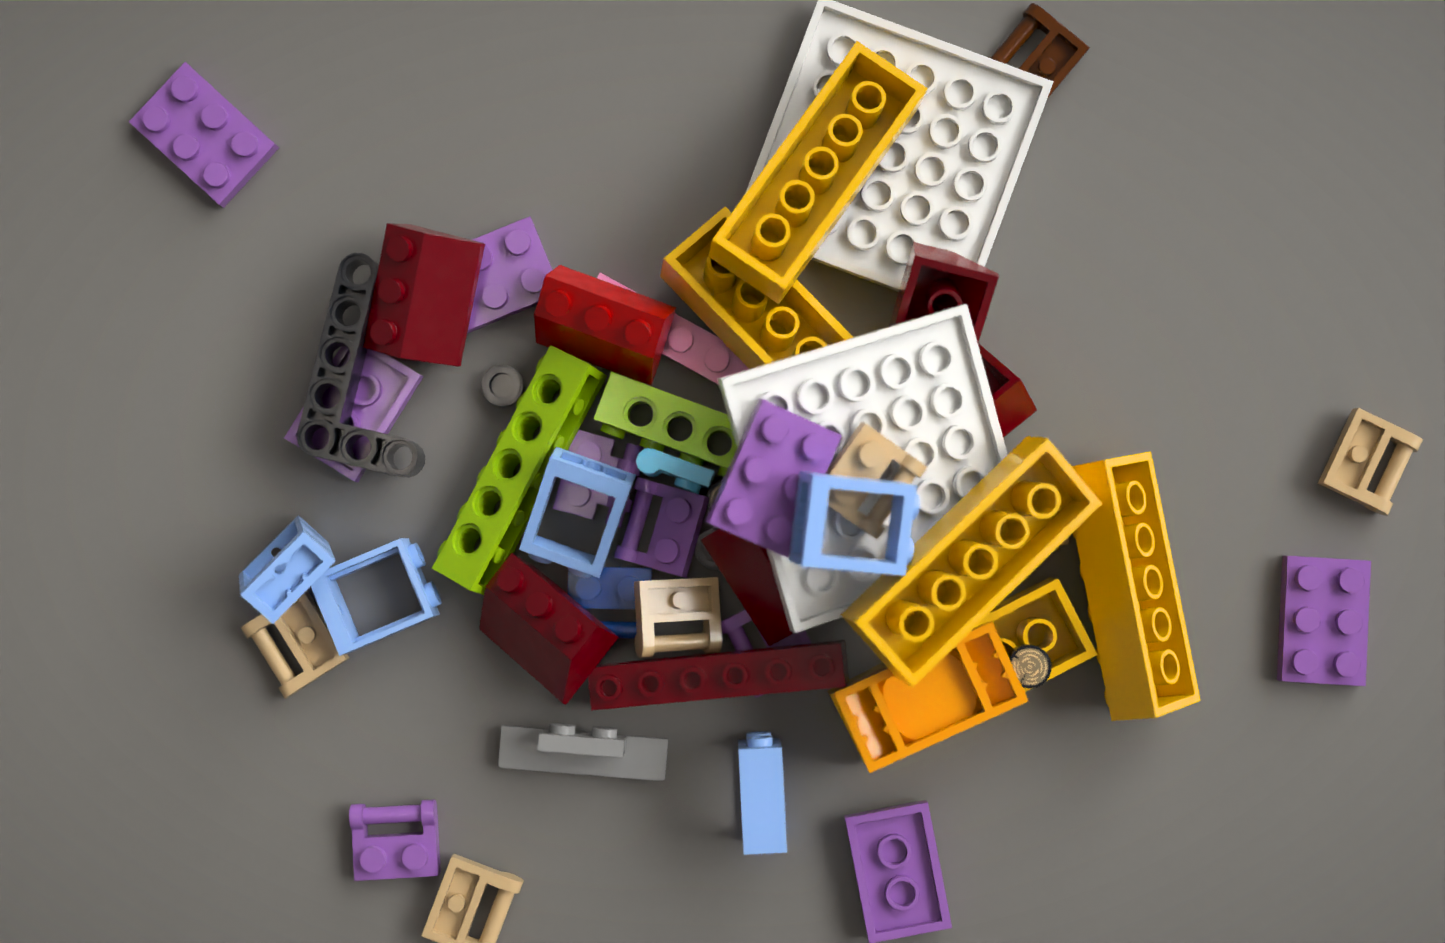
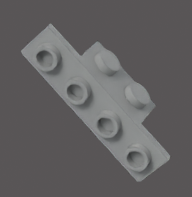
(583, 753)

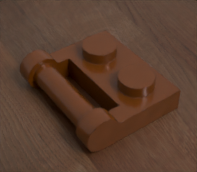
(1053, 56)

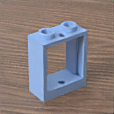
(589, 474)
(811, 517)
(278, 581)
(335, 609)
(762, 794)

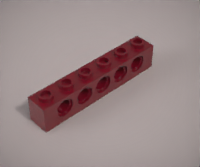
(719, 675)

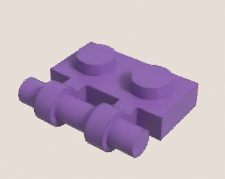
(582, 500)

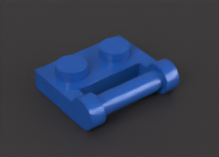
(610, 591)

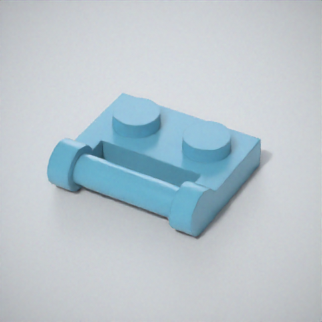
(687, 475)

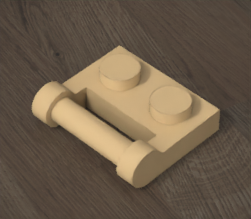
(1359, 454)
(868, 456)
(674, 602)
(306, 637)
(460, 898)

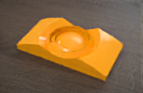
(956, 694)

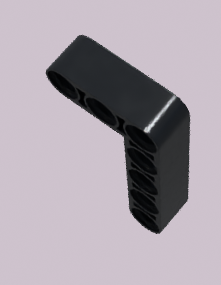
(347, 379)

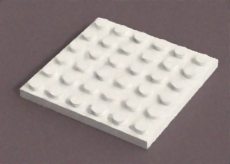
(949, 166)
(915, 387)

